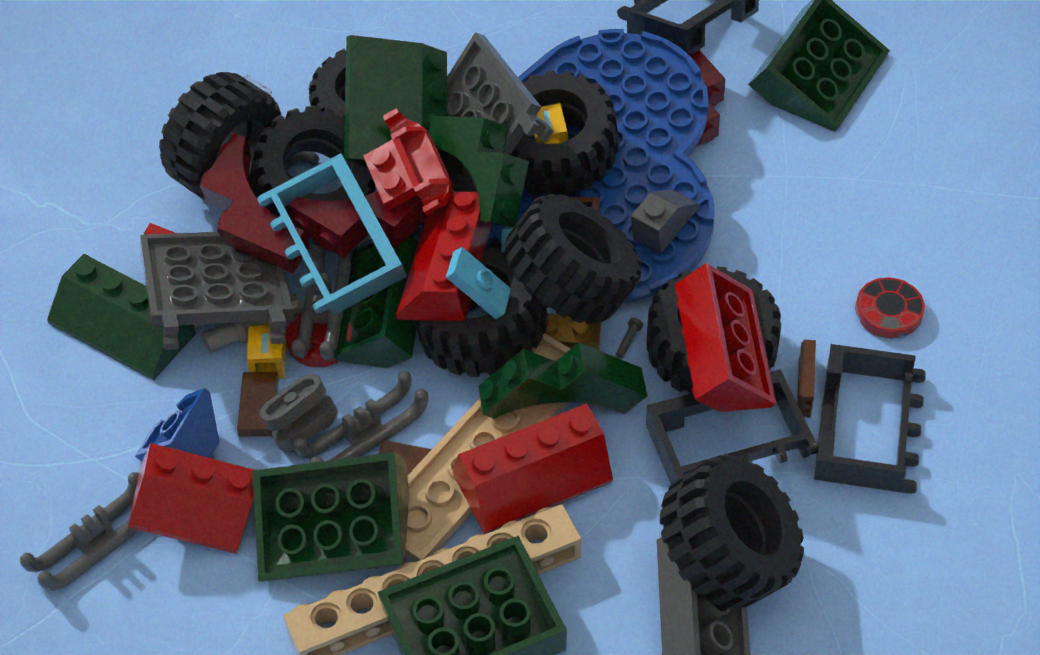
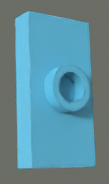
(478, 282)

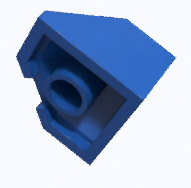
(187, 430)

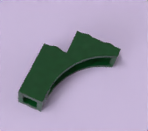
(480, 148)
(576, 377)

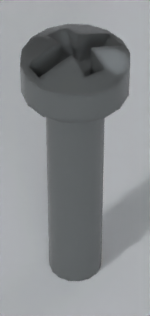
(634, 326)

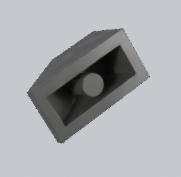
(661, 218)

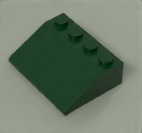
(820, 65)
(387, 77)
(331, 516)
(476, 607)

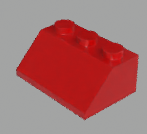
(192, 498)

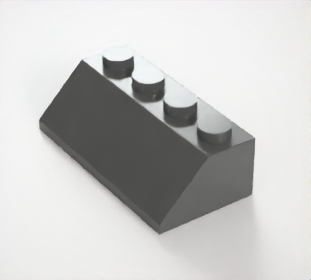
(691, 622)

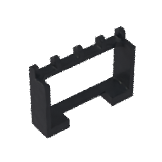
(689, 34)
(671, 413)
(861, 472)

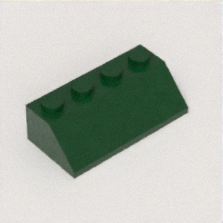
(112, 317)
(376, 333)

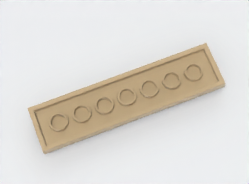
(434, 495)

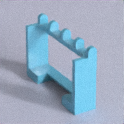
(309, 182)

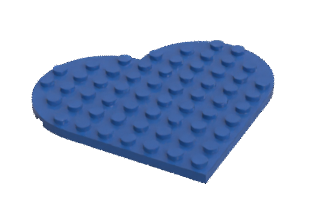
(659, 122)

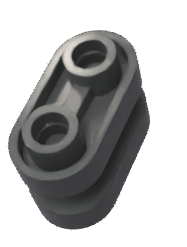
(299, 411)

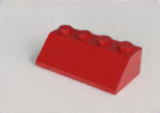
(427, 290)
(723, 342)
(534, 468)

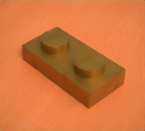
(572, 332)

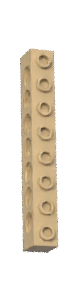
(353, 630)

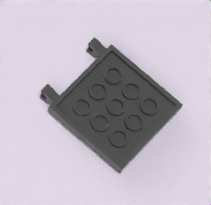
(489, 89)
(208, 282)

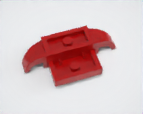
(409, 166)

